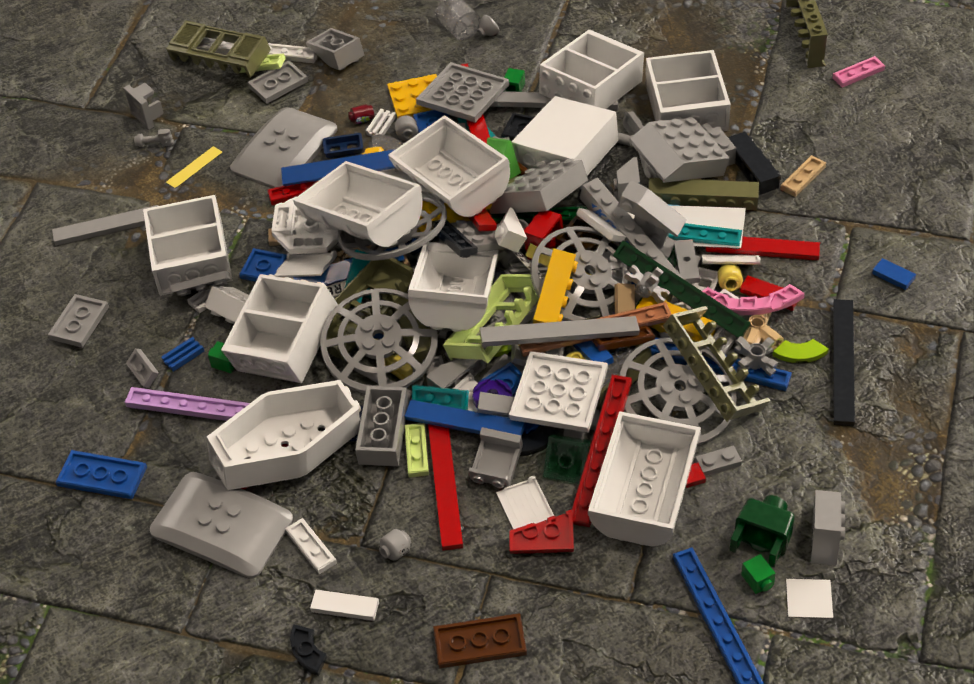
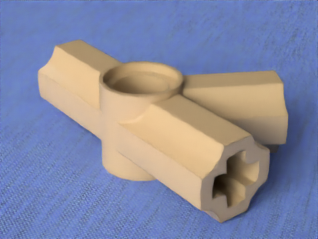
(760, 331)

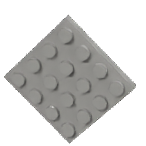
(462, 92)

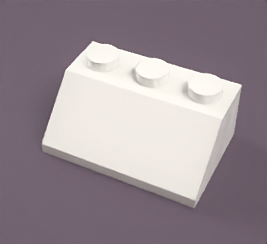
(226, 302)

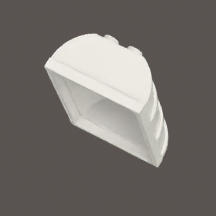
(454, 166)
(363, 203)
(450, 288)
(643, 479)

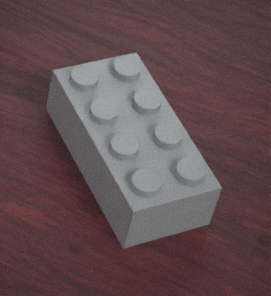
(382, 426)

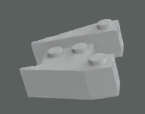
(652, 216)

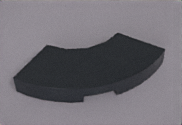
(536, 440)
(305, 651)

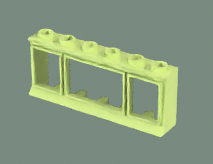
(460, 344)

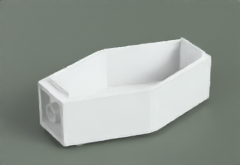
(249, 444)

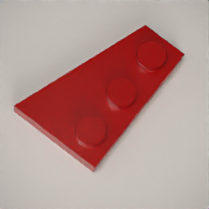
(544, 537)

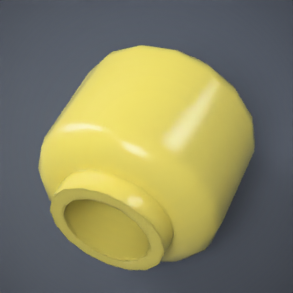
(730, 277)

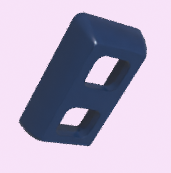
(342, 142)

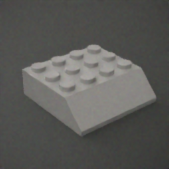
(680, 150)
(541, 187)

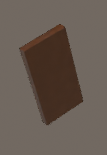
(479, 640)

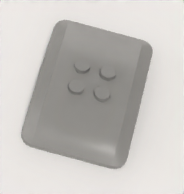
(283, 141)
(221, 524)

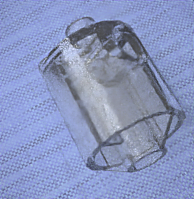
(458, 18)

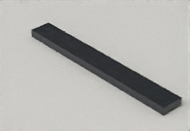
(843, 363)

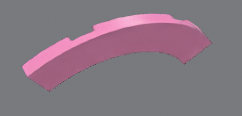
(756, 306)

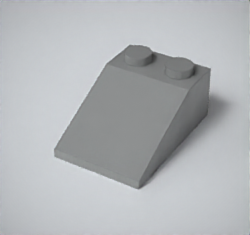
(336, 48)

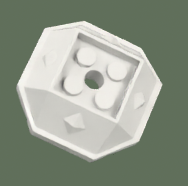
(298, 233)

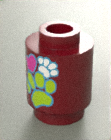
(361, 114)

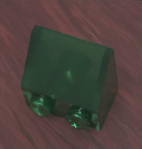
(566, 458)

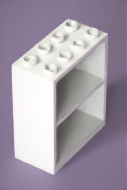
(592, 70)
(688, 87)
(566, 132)
(185, 241)
(279, 328)

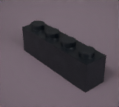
(754, 163)

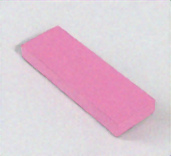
(858, 71)

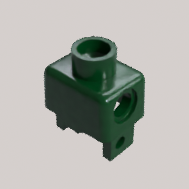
(764, 527)

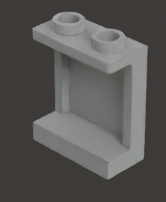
(496, 458)

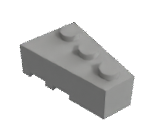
(827, 527)

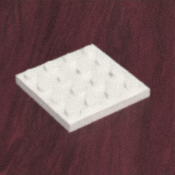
(558, 391)

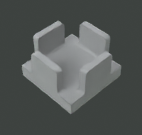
(139, 106)

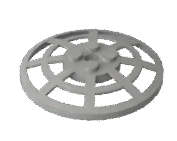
(423, 237)
(581, 280)
(375, 348)
(666, 391)

